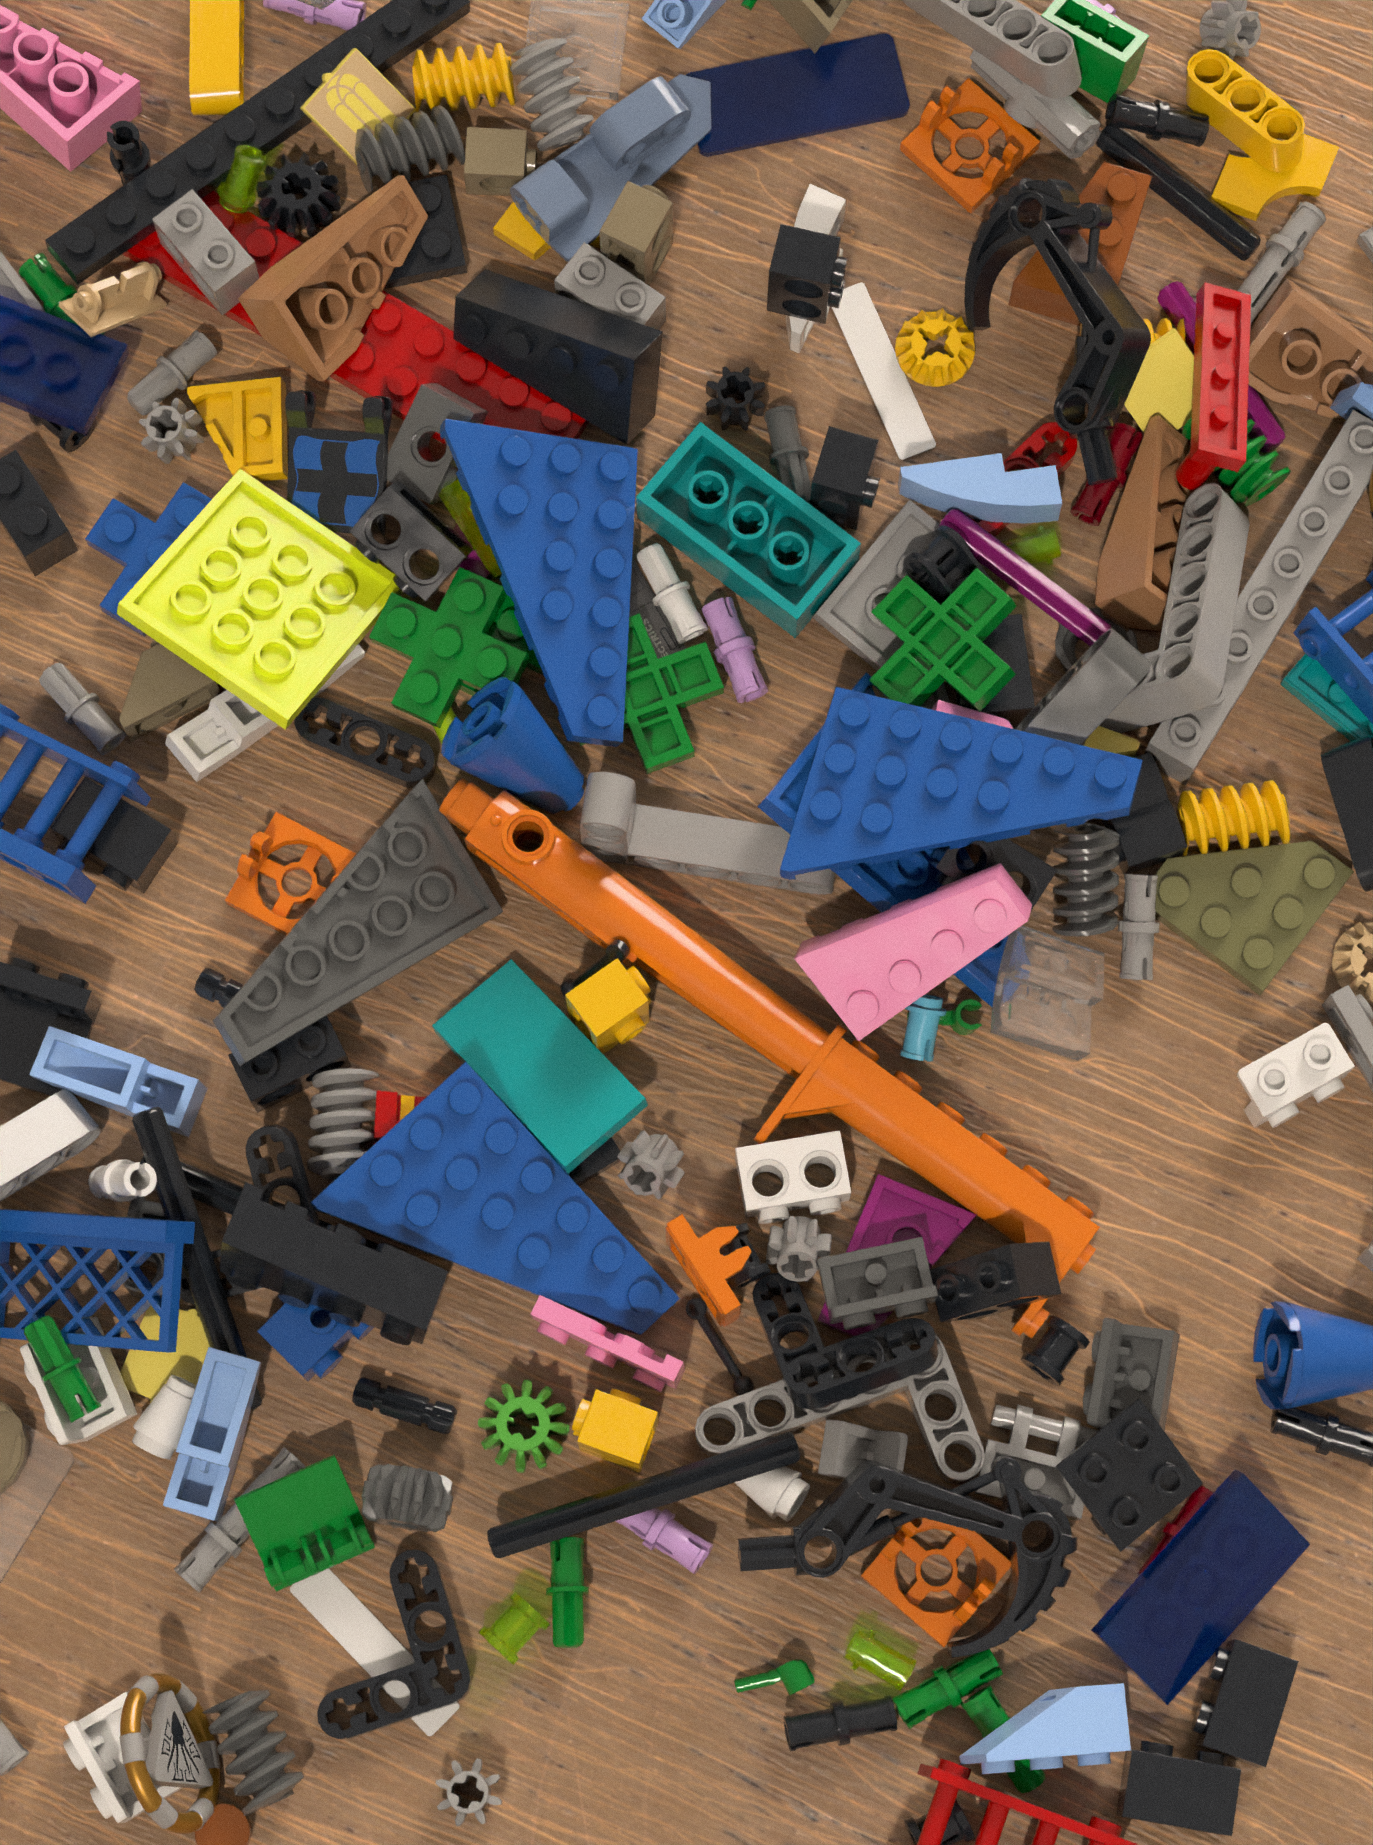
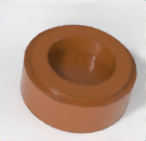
(225, 1827)

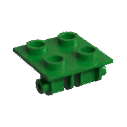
(304, 1523)

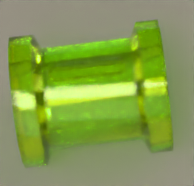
(514, 1628)

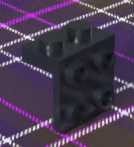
(26, 1011)

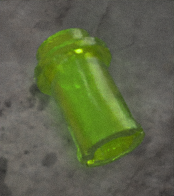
(238, 189)
(1036, 546)
(879, 1659)

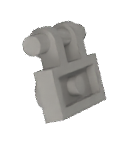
(1037, 1468)

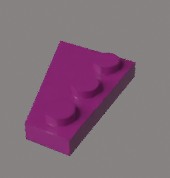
(901, 1214)

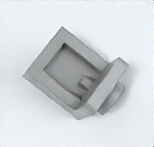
(849, 1444)

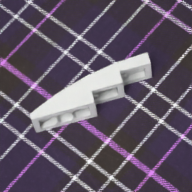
(229, 728)

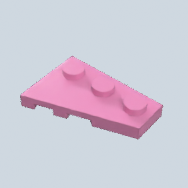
(606, 1348)

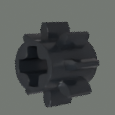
(744, 389)

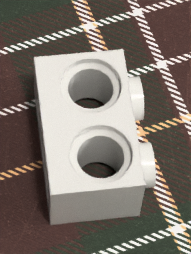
(789, 1161)

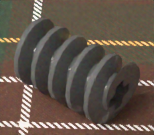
(407, 146)
(1088, 880)
(254, 1749)

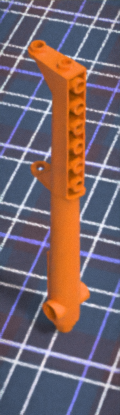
(827, 1068)

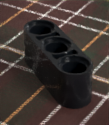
(1351, 786)

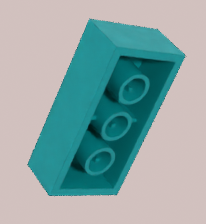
(746, 499)

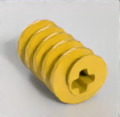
(463, 78)
(1233, 815)

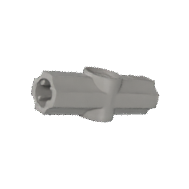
(1058, 119)

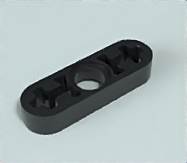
(405, 743)

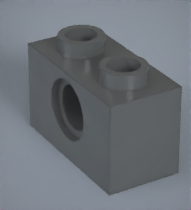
(410, 454)

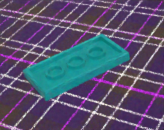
(540, 1065)

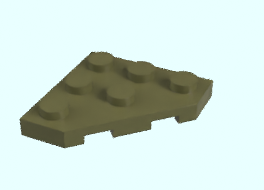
(1248, 904)

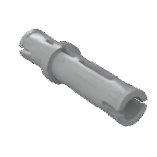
(1282, 253)
(230, 1531)

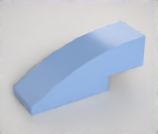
(984, 489)
(117, 1079)
(213, 1435)

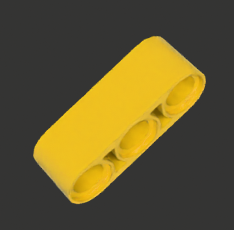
(216, 56)
(1237, 90)

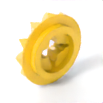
(937, 368)

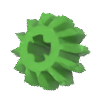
(532, 1409)

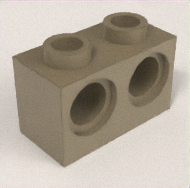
(638, 231)

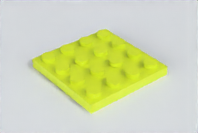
(260, 598)

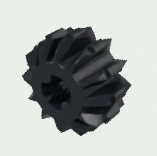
(294, 178)

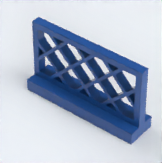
(100, 1234)

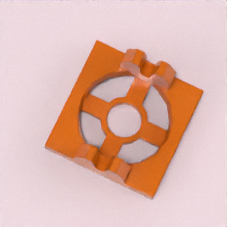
(968, 98)
(279, 833)
(707, 1267)
(944, 1624)

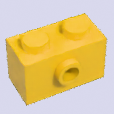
(610, 1005)
(615, 1428)

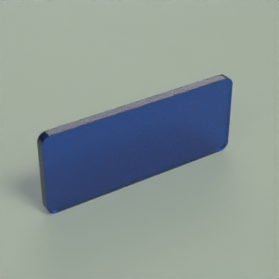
(803, 94)

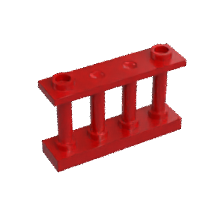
(954, 1777)

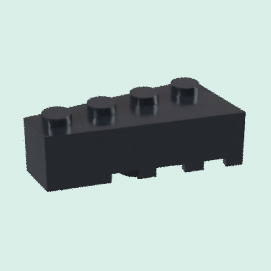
(565, 349)
(329, 1269)

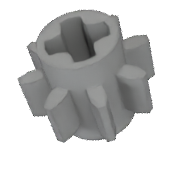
(1230, 28)
(181, 435)
(651, 1164)
(797, 1248)
(482, 1784)

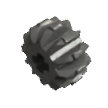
(407, 1498)

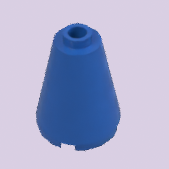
(514, 749)
(1310, 1356)

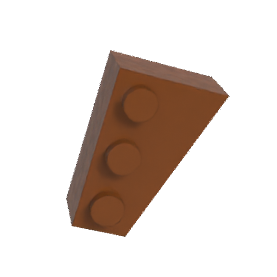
(1125, 195)

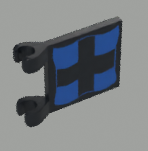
(337, 471)

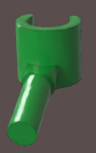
(954, 1019)
(793, 1674)

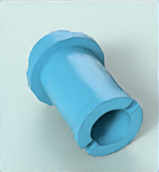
(922, 1028)

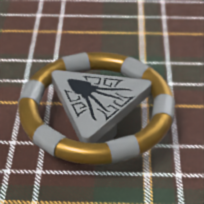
(171, 1753)

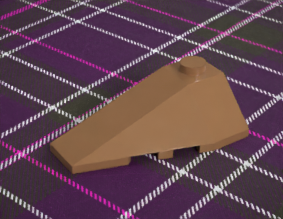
(327, 287)
(1306, 352)
(1145, 532)

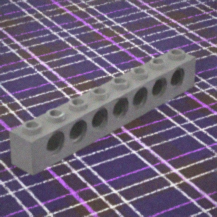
(1275, 591)

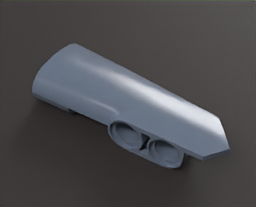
(628, 142)

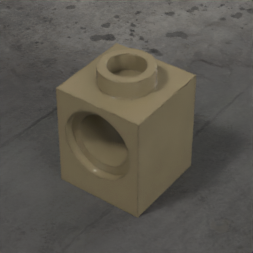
(496, 160)

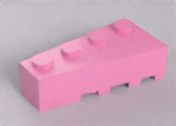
(60, 94)
(901, 954)

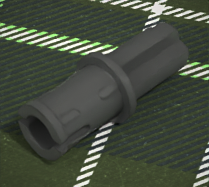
(788, 451)

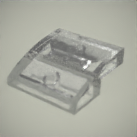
(1047, 992)

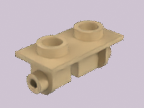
(116, 301)

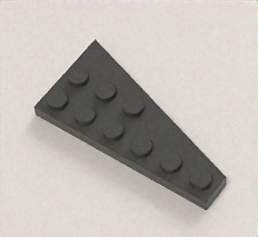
(382, 914)

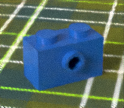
(309, 1338)

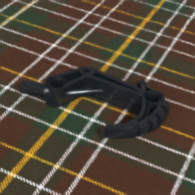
(1111, 332)
(852, 1525)

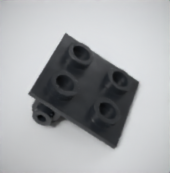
(1129, 1475)

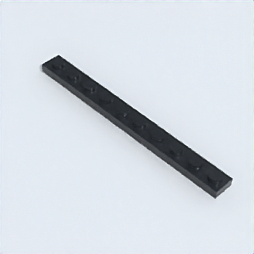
(259, 122)

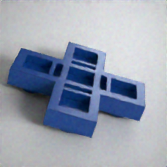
(140, 542)

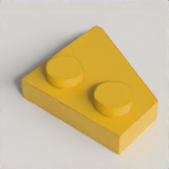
(247, 424)

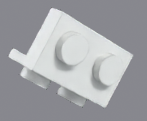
(1294, 1073)
(104, 1380)
(97, 1746)

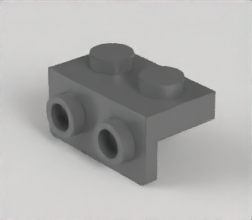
(877, 1282)
(1129, 1367)

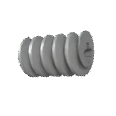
(551, 94)
(340, 1120)

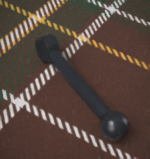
(615, 950)
(696, 1310)

